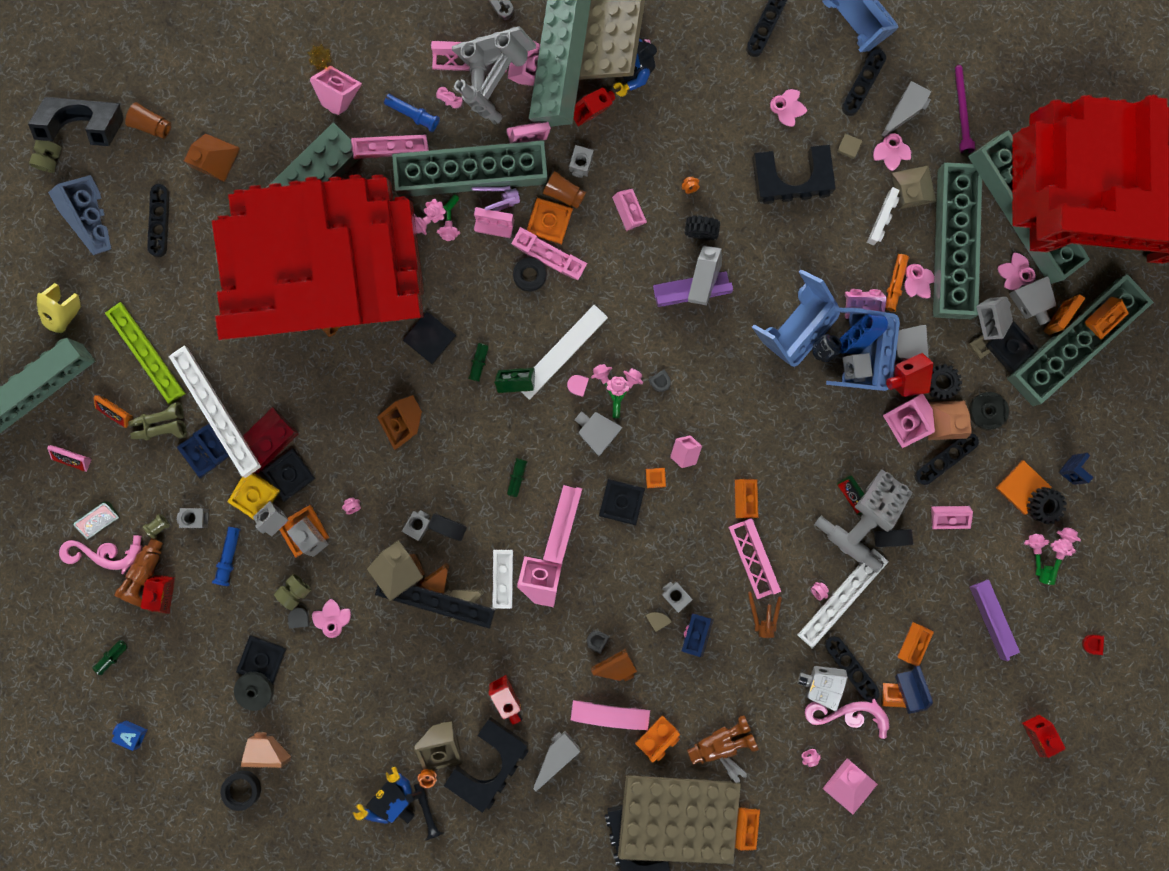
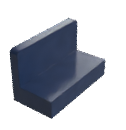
(1073, 469)
(697, 635)
(914, 690)

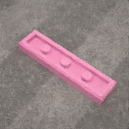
(386, 146)

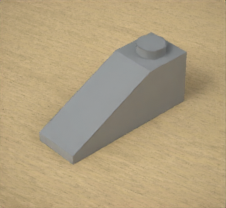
(910, 105)
(705, 274)
(560, 752)

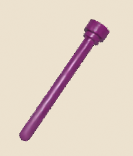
(967, 142)

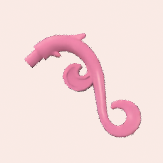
(100, 557)
(848, 710)

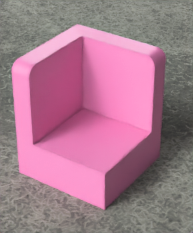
(686, 451)

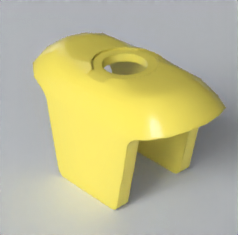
(61, 314)

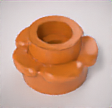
(690, 182)
(427, 782)

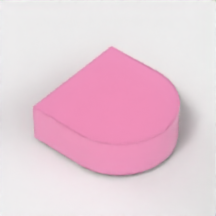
(577, 385)

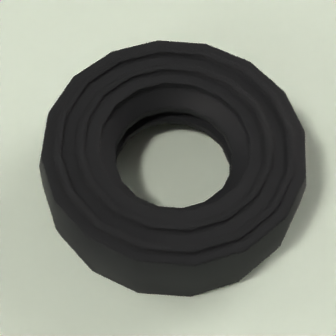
(529, 263)

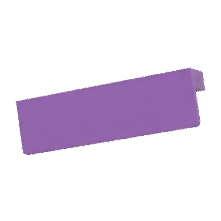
(678, 291)
(994, 620)

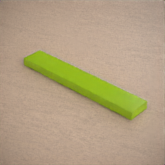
(145, 353)

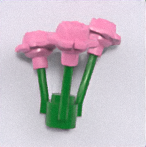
(1062, 547)

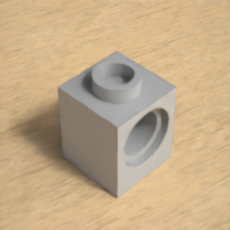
(581, 153)
(857, 367)
(201, 518)
(270, 519)
(409, 527)
(682, 602)

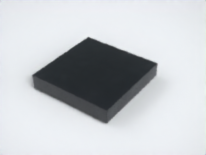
(429, 338)
(1013, 348)
(288, 474)
(622, 502)
(261, 657)

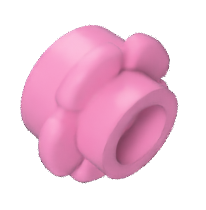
(351, 503)
(822, 591)
(812, 760)

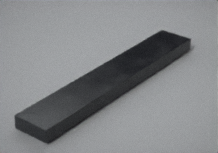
(444, 605)

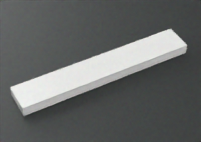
(566, 348)
(839, 601)

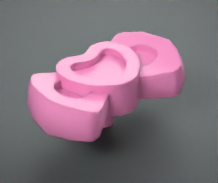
(449, 97)

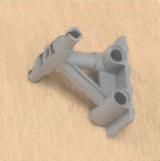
(480, 57)
(880, 507)

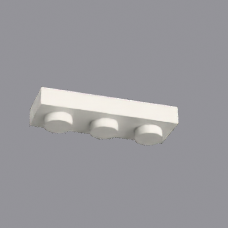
(884, 216)
(503, 579)

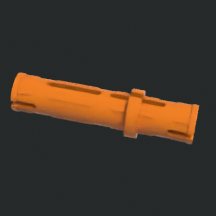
(894, 290)

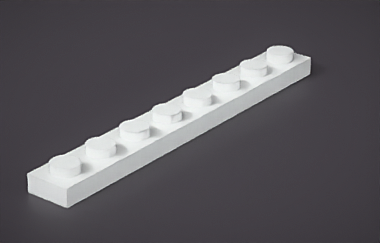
(215, 412)

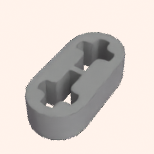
(498, 9)

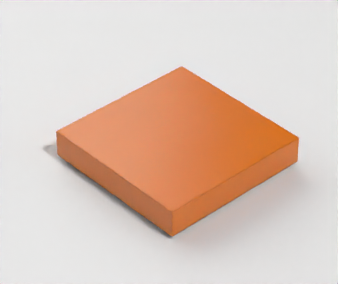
(549, 220)
(1064, 314)
(1020, 484)
(294, 519)

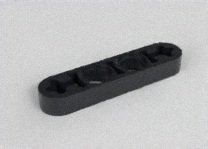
(766, 23)
(865, 83)
(158, 220)
(946, 459)
(852, 668)

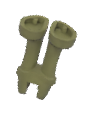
(177, 427)

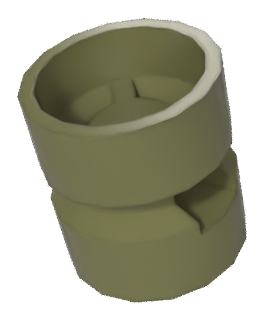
(42, 161)
(290, 594)

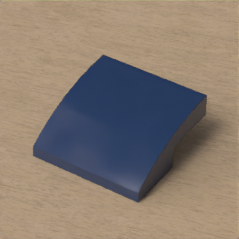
(211, 446)

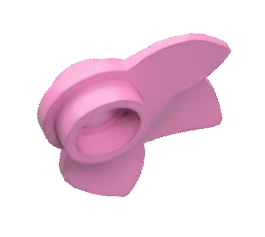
(791, 107)
(892, 154)
(1014, 270)
(920, 283)
(330, 616)

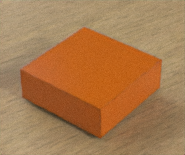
(655, 478)

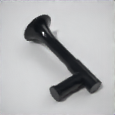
(421, 796)

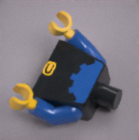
(643, 67)
(389, 801)

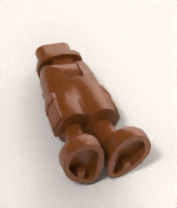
(139, 572)
(720, 744)

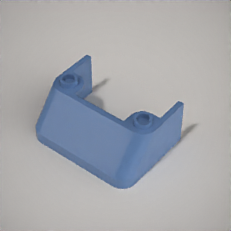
(867, 19)
(805, 324)
(881, 351)

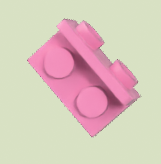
(529, 132)
(493, 222)
(871, 300)

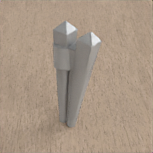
(733, 769)

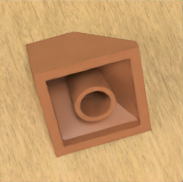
(950, 420)
(264, 752)

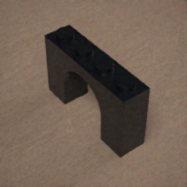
(54, 113)
(771, 187)
(481, 792)
(613, 819)

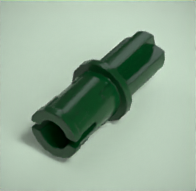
(478, 362)
(516, 477)
(110, 657)

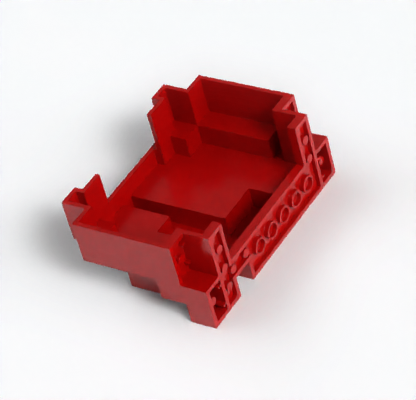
(1094, 175)
(316, 257)

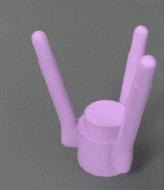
(509, 197)

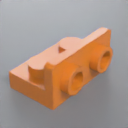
(658, 739)

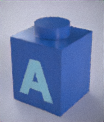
(128, 735)

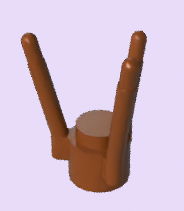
(767, 627)

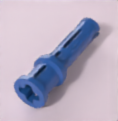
(419, 115)
(225, 565)

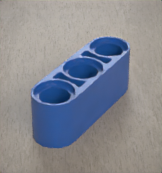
(863, 333)

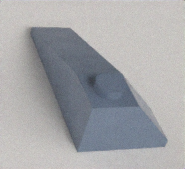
(79, 207)

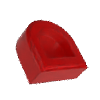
(1093, 644)

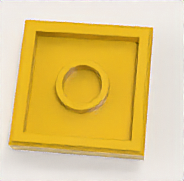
(252, 494)

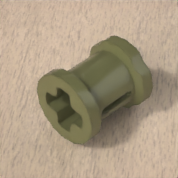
(156, 526)

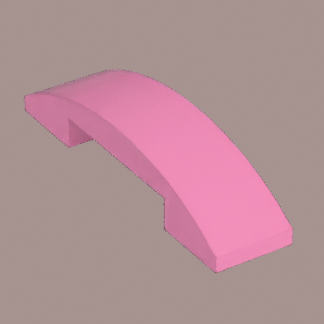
(548, 255)
(610, 716)

